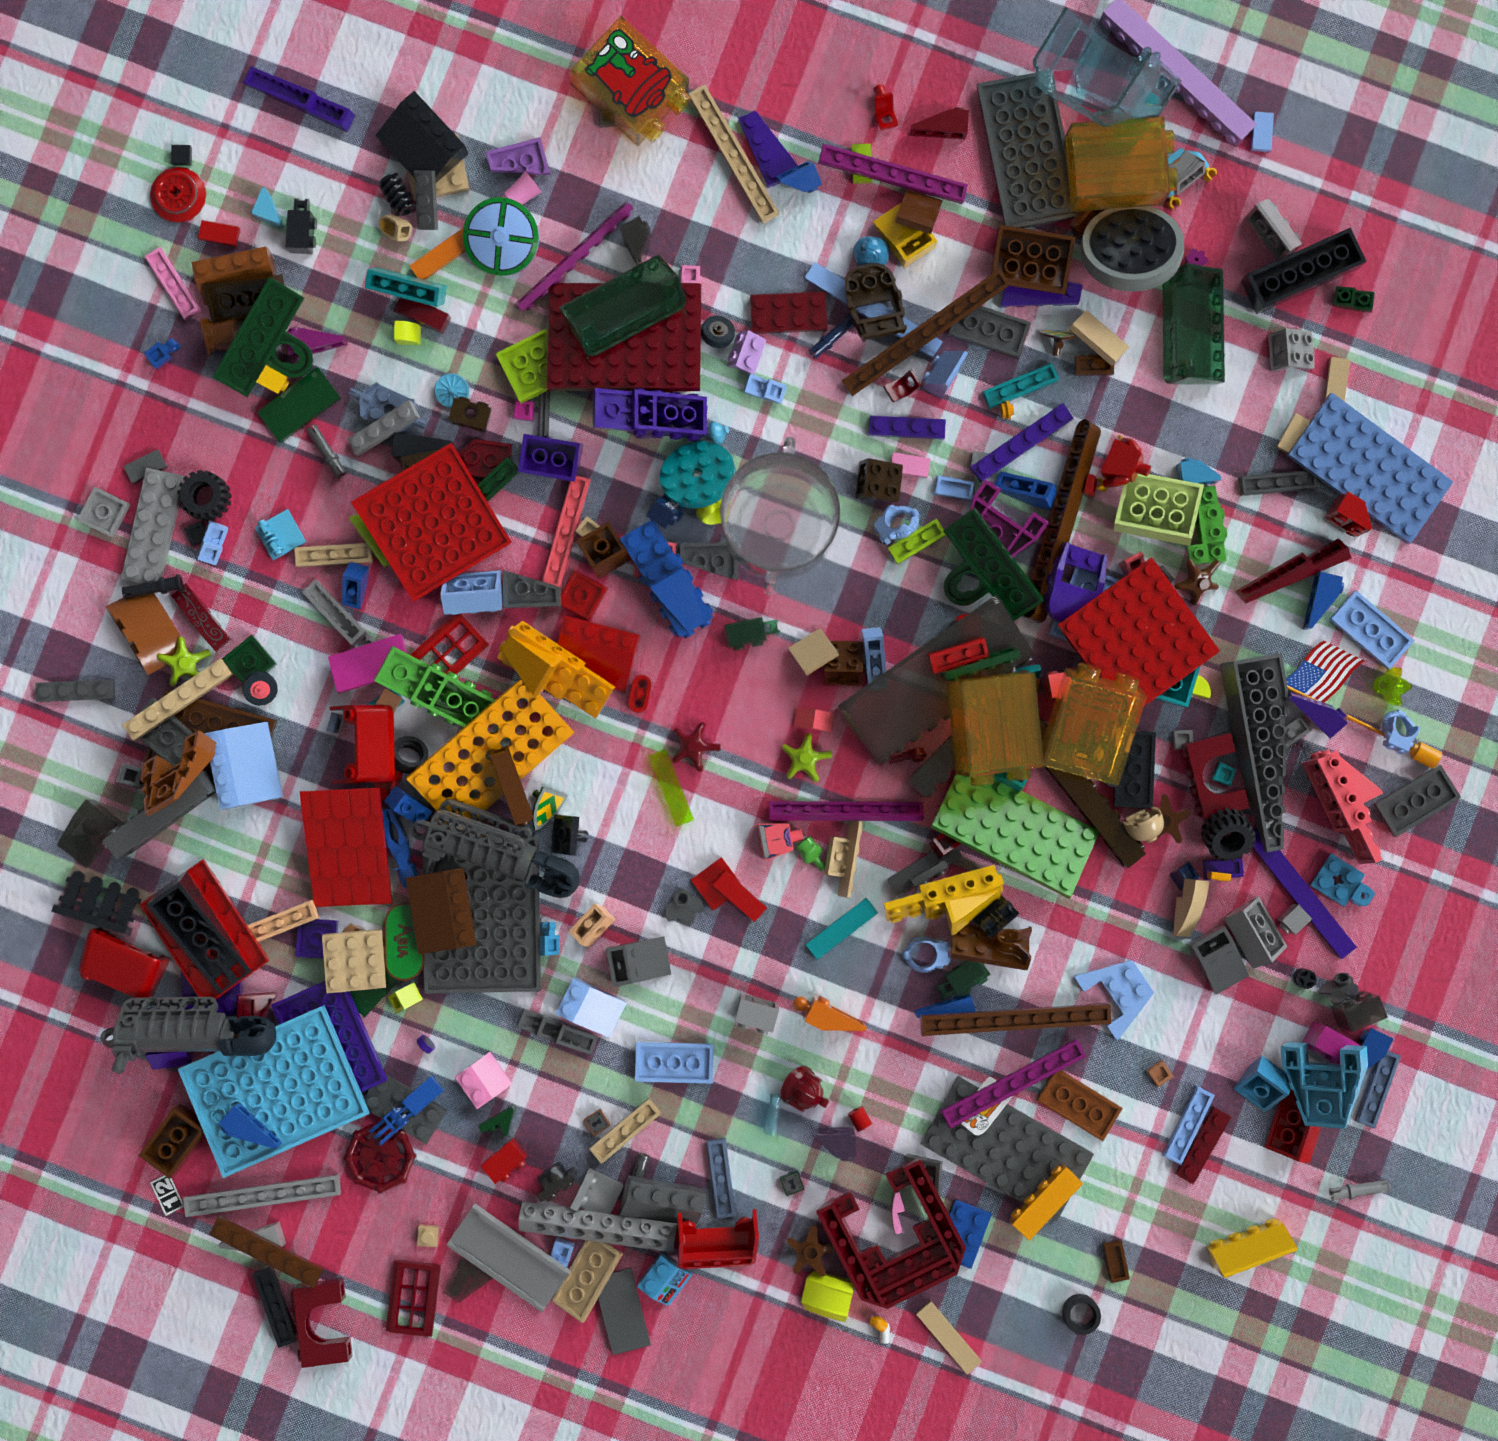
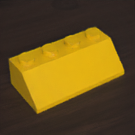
(1251, 1247)

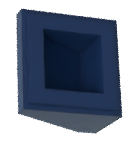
(1184, 872)

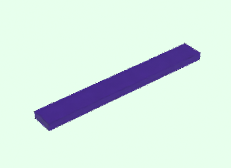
(1305, 897)

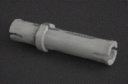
(1351, 1191)

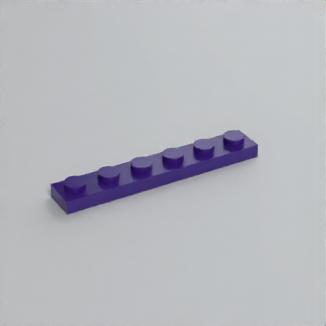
(1021, 443)

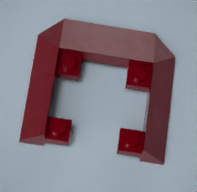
(910, 1271)

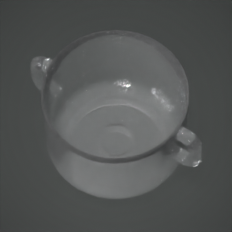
(779, 516)

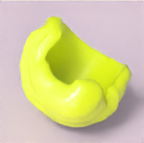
(710, 514)

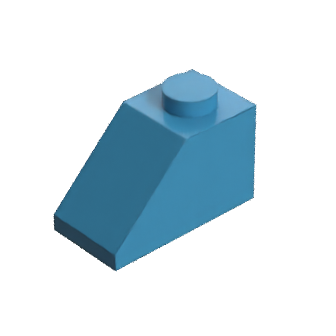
(1196, 472)

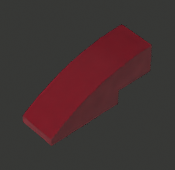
(423, 314)

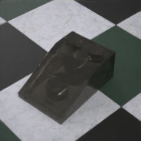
(86, 831)

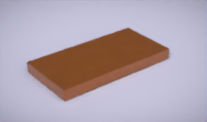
(1079, 1104)

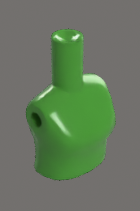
(810, 852)

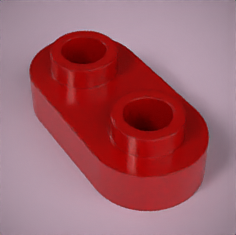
(640, 693)

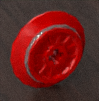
(188, 201)

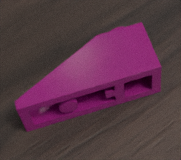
(316, 340)

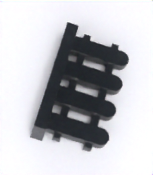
(88, 903)

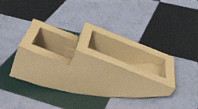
(1190, 906)

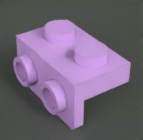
(746, 352)

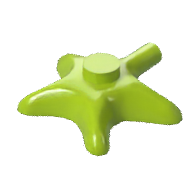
(183, 661)
(805, 758)

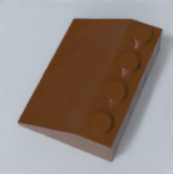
(1033, 258)
(441, 911)

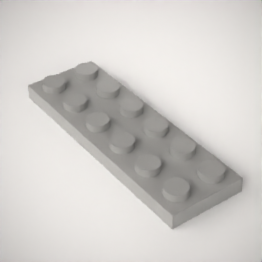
(152, 527)

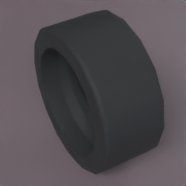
(412, 743)
(1089, 1327)

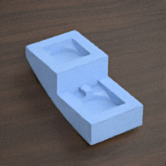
(765, 389)
(212, 543)
(562, 1251)

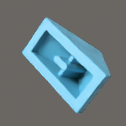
(266, 211)

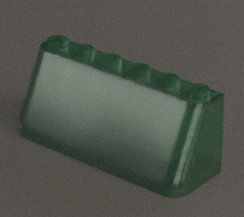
(624, 305)
(1193, 326)

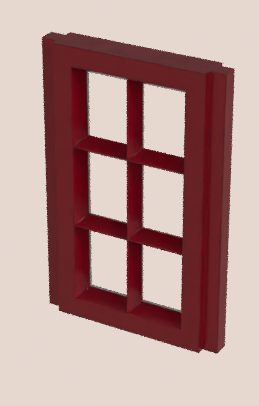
(395, 1297)

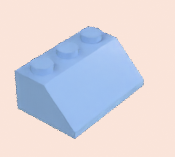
(473, 593)

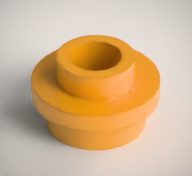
(1006, 410)

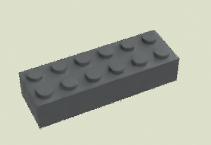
(142, 828)

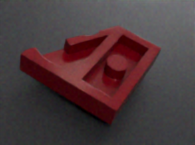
(254, 1004)

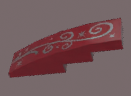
(201, 617)

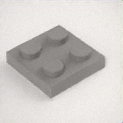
(103, 512)

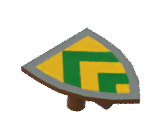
(1058, 337)

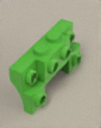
(1209, 530)

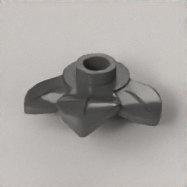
(683, 910)
(1340, 988)

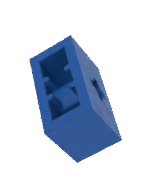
(407, 805)

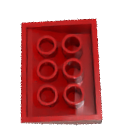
(603, 649)

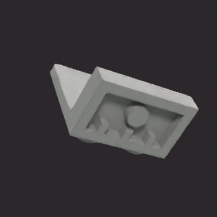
(1291, 349)
(597, 1193)

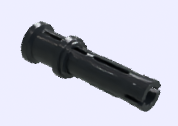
(163, 585)

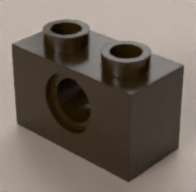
(478, 422)

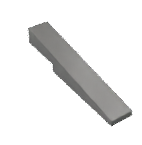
(337, 615)

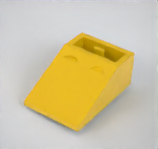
(904, 242)

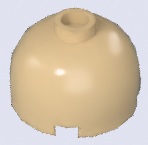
(1145, 825)

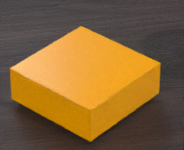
(1218, 876)

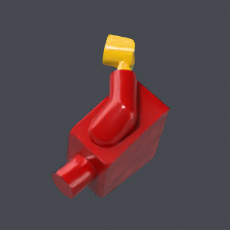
(1122, 464)

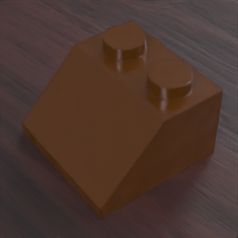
(603, 550)

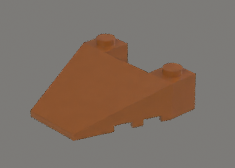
(167, 782)

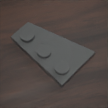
(710, 558)
(528, 593)

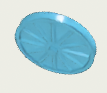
(450, 387)

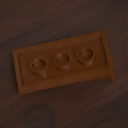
(1005, 949)

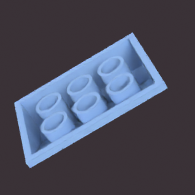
(244, 766)

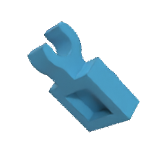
(549, 942)

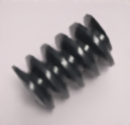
(396, 195)

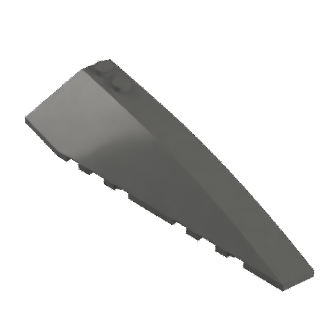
(1257, 711)

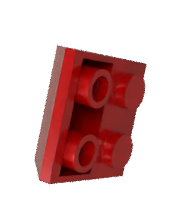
(1350, 514)

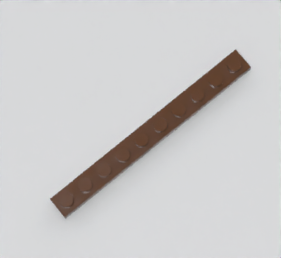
(926, 332)
(1015, 1019)

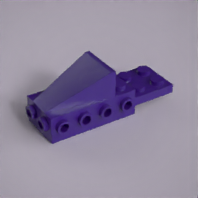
(651, 413)

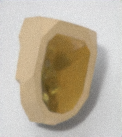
(395, 227)

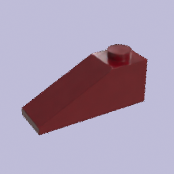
(947, 124)

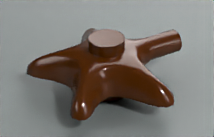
(1198, 580)
(1171, 819)
(810, 1252)

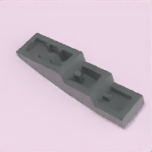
(557, 1031)

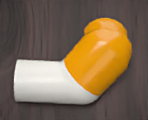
(882, 1326)

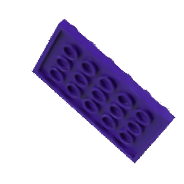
(347, 1025)

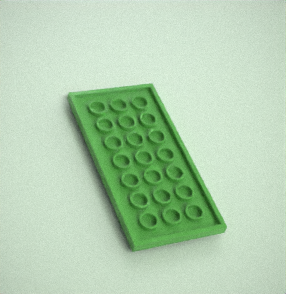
(1017, 832)

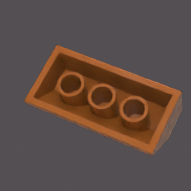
(232, 267)

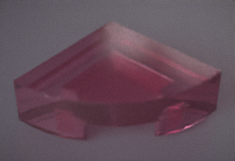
(230, 684)

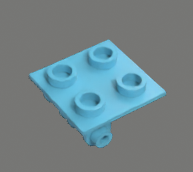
(280, 534)

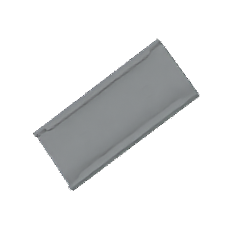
(508, 1257)

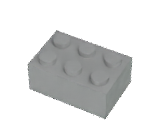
(756, 1013)

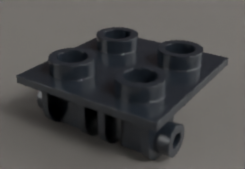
(996, 916)

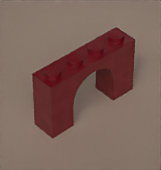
(1197, 755)
(312, 1348)

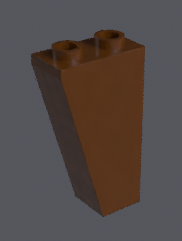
(511, 786)

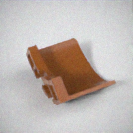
(147, 627)

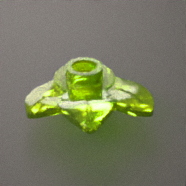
(1394, 686)

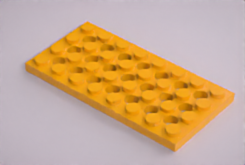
(477, 754)

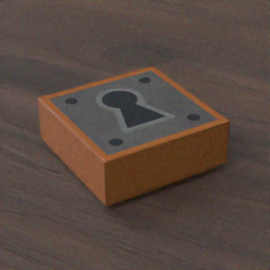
(597, 1122)

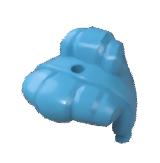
(871, 250)

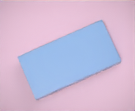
(1262, 132)
(954, 488)

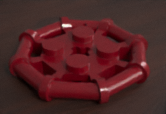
(376, 1167)

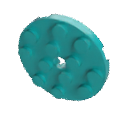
(700, 491)

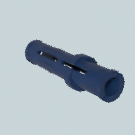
(827, 341)

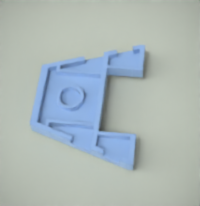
(1126, 989)

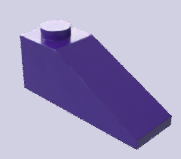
(1322, 714)

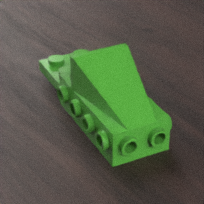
(432, 688)

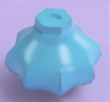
(718, 432)

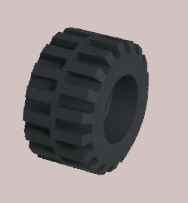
(189, 493)
(1233, 845)

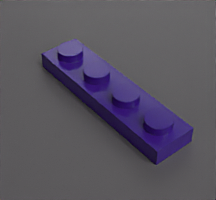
(907, 427)

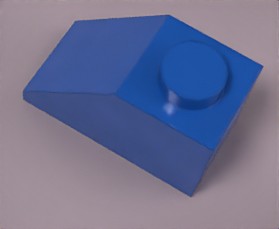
(802, 177)
(354, 585)

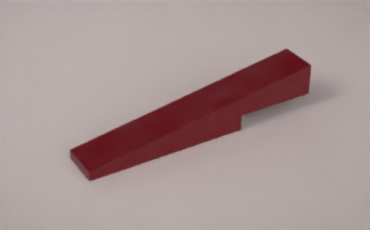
(1295, 570)

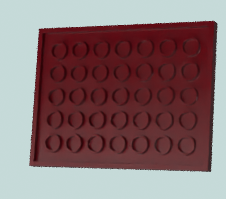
(654, 359)

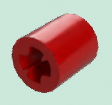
(859, 1118)

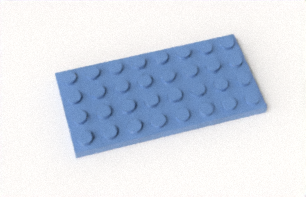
(1362, 458)

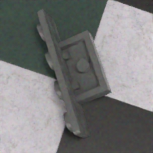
(921, 871)

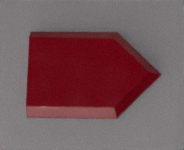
(484, 456)

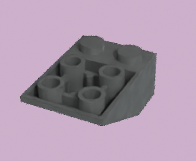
(1218, 958)
(638, 961)

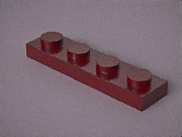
(1203, 1145)

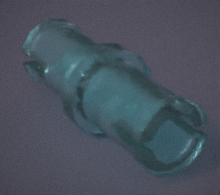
(773, 1114)

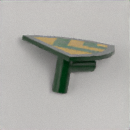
(546, 805)

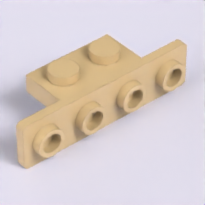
(843, 856)

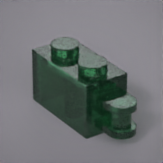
(749, 633)
(963, 978)

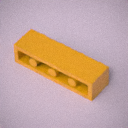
(1045, 1201)

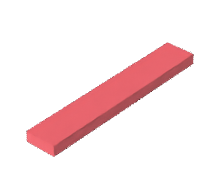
(565, 531)

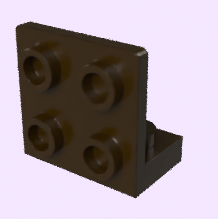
(879, 480)

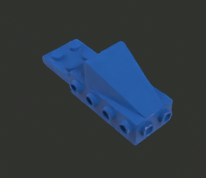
(667, 580)

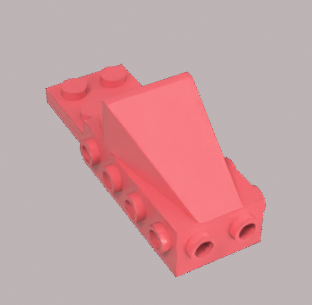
(1350, 792)

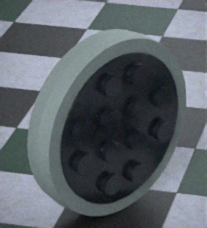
(1132, 248)

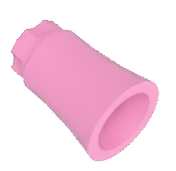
(522, 189)

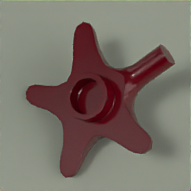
(694, 746)

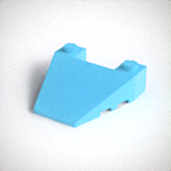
(1325, 1090)

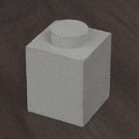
(1293, 919)

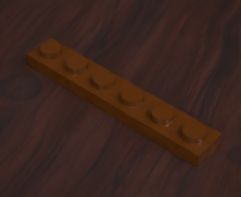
(266, 1251)

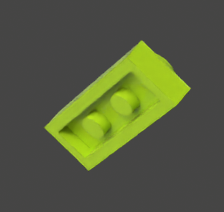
(916, 541)

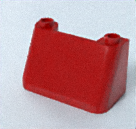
(121, 964)

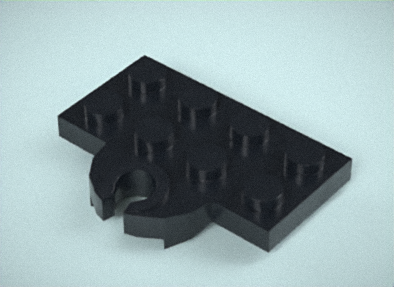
(1137, 779)

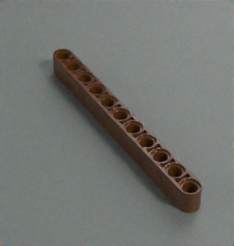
(1064, 508)

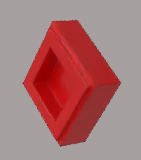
(1090, 486)

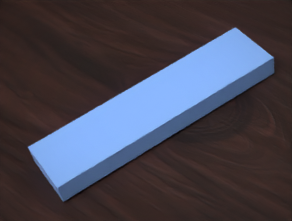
(1188, 1125)

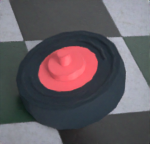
(259, 688)

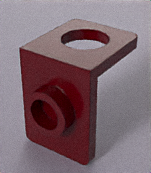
(901, 388)

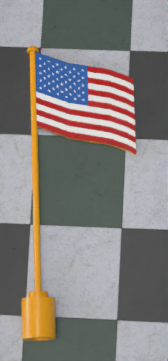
(1323, 675)

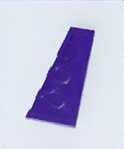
(766, 148)
(1026, 297)

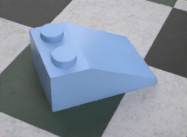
(944, 372)
(590, 1007)

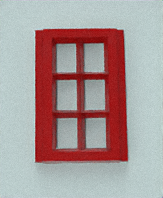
(443, 632)

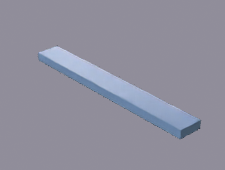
(835, 287)

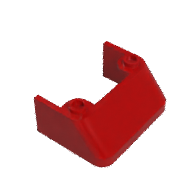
(372, 743)
(717, 1246)

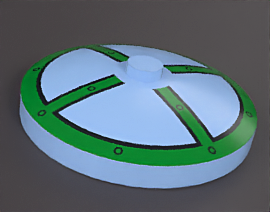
(501, 236)

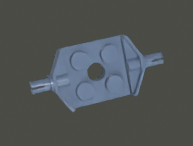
(376, 399)

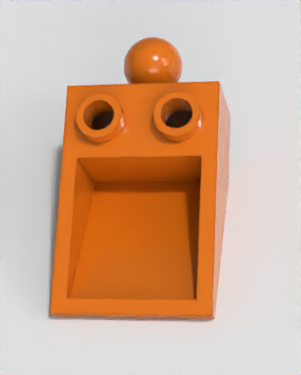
(825, 1016)

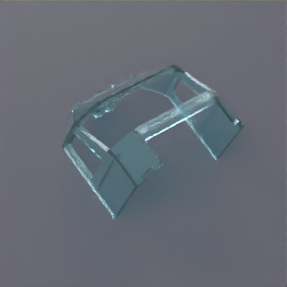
(1104, 75)

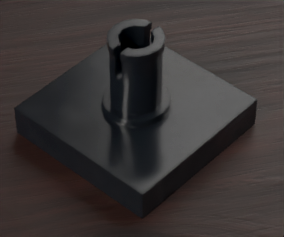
(566, 835)

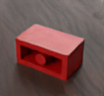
(504, 1161)

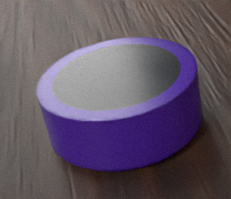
(425, 1044)

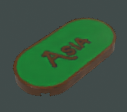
(400, 944)

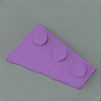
(519, 157)

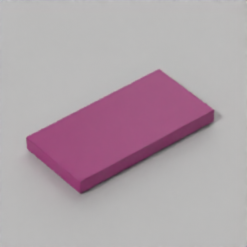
(360, 665)

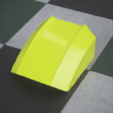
(828, 1295)

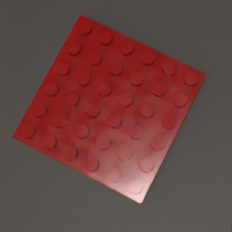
(431, 522)
(1140, 631)

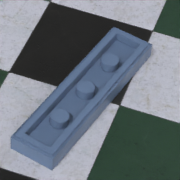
(1377, 1090)
(721, 1178)

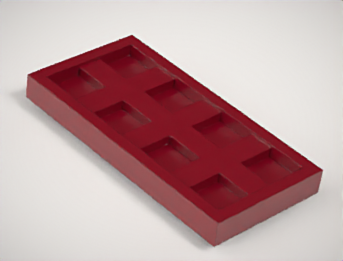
(788, 312)

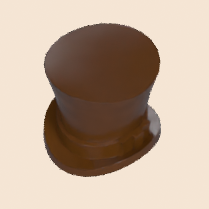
(218, 335)

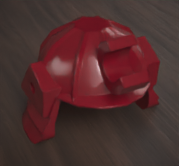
(803, 1089)

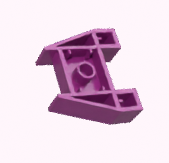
(1008, 532)

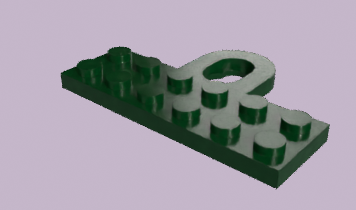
(260, 336)
(992, 565)

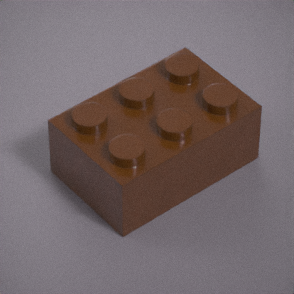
(173, 1141)

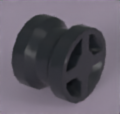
(1309, 978)

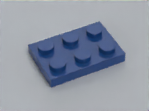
(971, 1225)

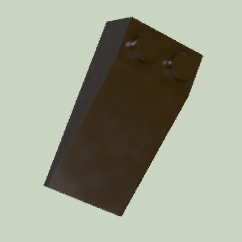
(235, 297)

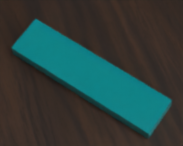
(1020, 386)
(841, 928)

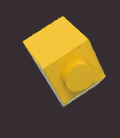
(273, 379)

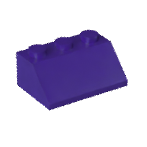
(550, 457)

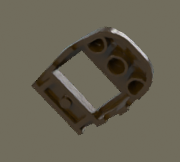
(873, 285)

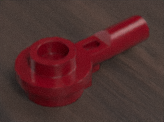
(914, 754)

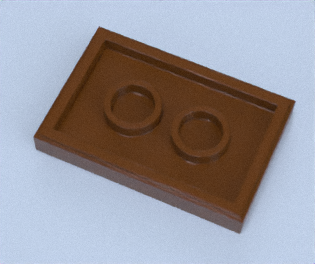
(918, 211)

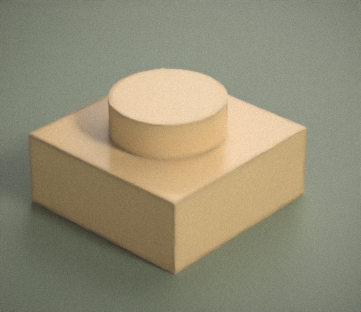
(586, 527)
(428, 1235)

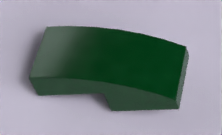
(1352, 299)

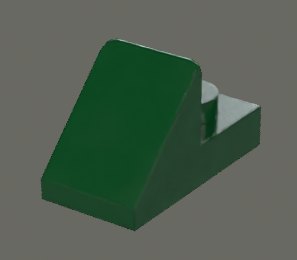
(503, 1118)

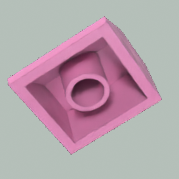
(483, 1080)

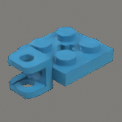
(1351, 884)

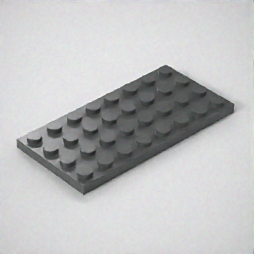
(1026, 151)
(1011, 1153)

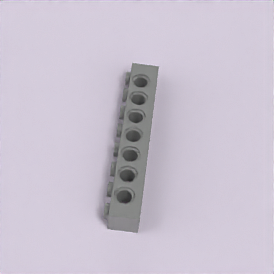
(597, 1227)

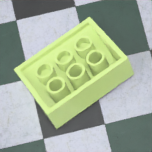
(1159, 508)

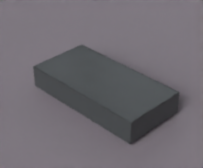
(137, 468)

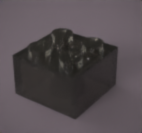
(1359, 1011)

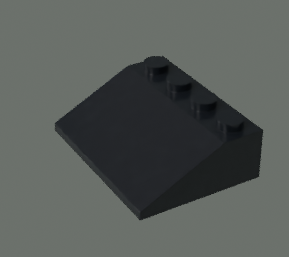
(421, 138)

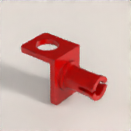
(884, 107)

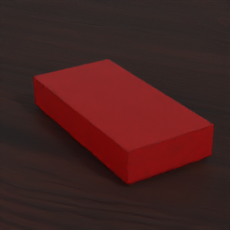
(219, 233)

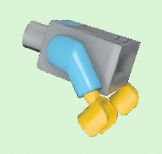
(1190, 167)

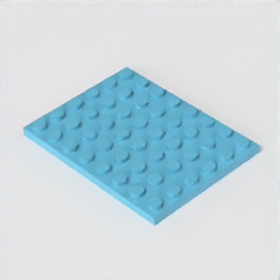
(293, 1090)

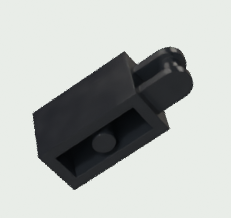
(300, 228)

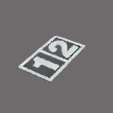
(167, 1195)

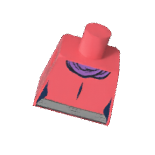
(778, 839)

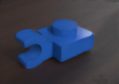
(160, 354)

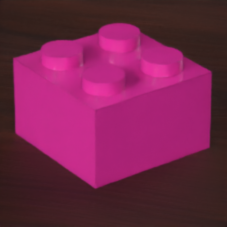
(1326, 1042)

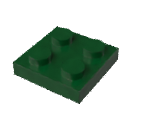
(249, 658)

